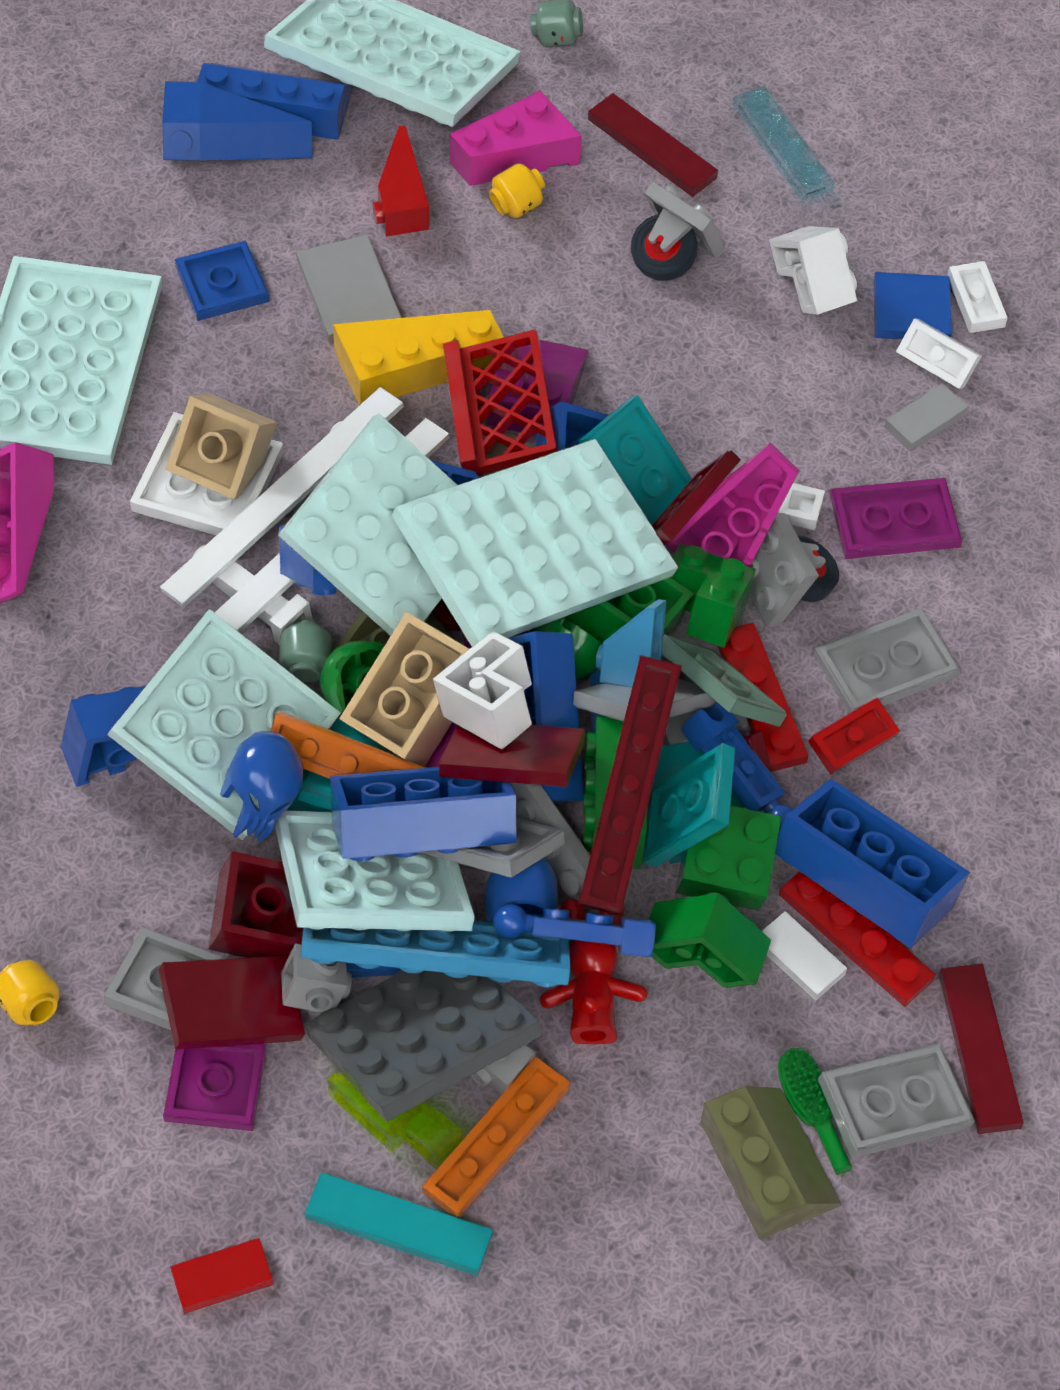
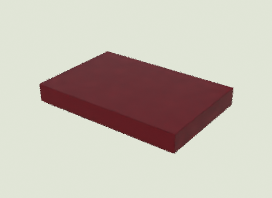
(693, 496)
(535, 757)
(228, 1002)

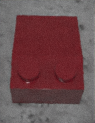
(253, 909)

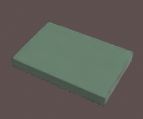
(722, 681)

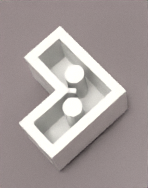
(818, 267)
(487, 690)

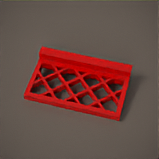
(466, 402)

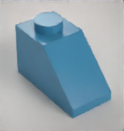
(621, 651)

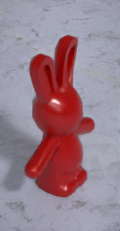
(593, 986)

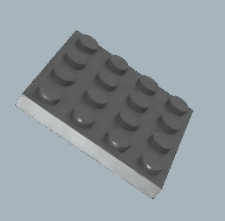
(420, 1035)

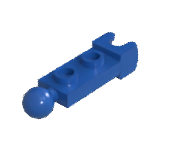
(751, 778)
(632, 936)

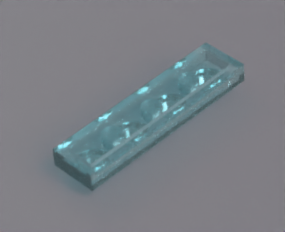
(783, 144)

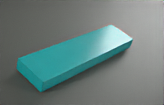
(399, 1224)

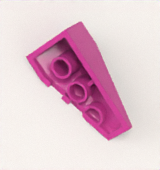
(24, 502)
(741, 508)

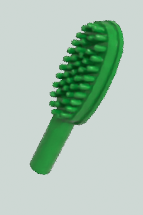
(802, 1089)

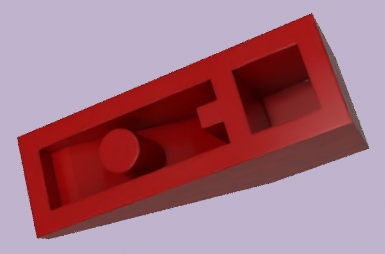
(401, 194)

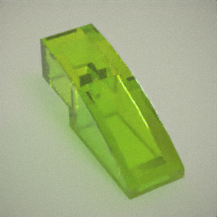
(420, 1127)

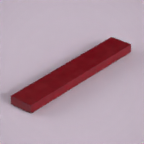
(630, 785)

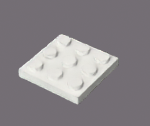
(189, 503)

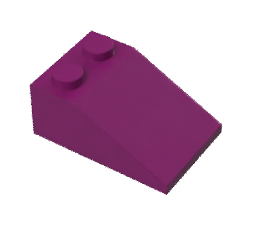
(562, 371)

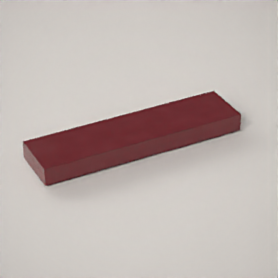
(652, 144)
(980, 1049)

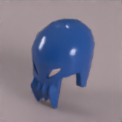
(272, 773)
(529, 889)

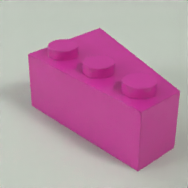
(521, 133)

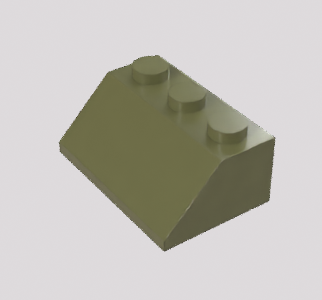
(767, 1158)

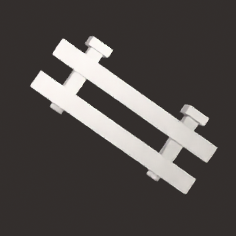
(262, 593)

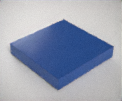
(221, 280)
(910, 296)

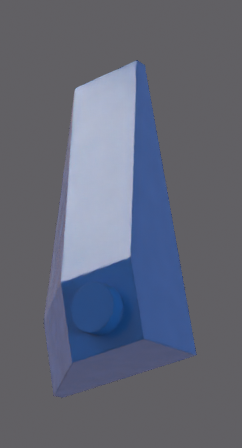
(221, 125)

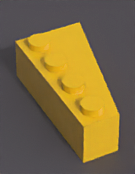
(407, 351)

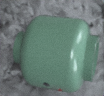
(557, 23)
(304, 650)

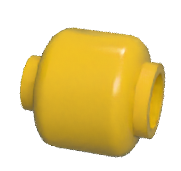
(517, 191)
(28, 993)

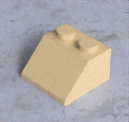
(220, 444)

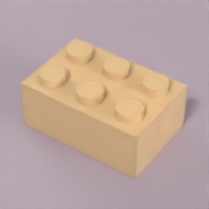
(398, 695)

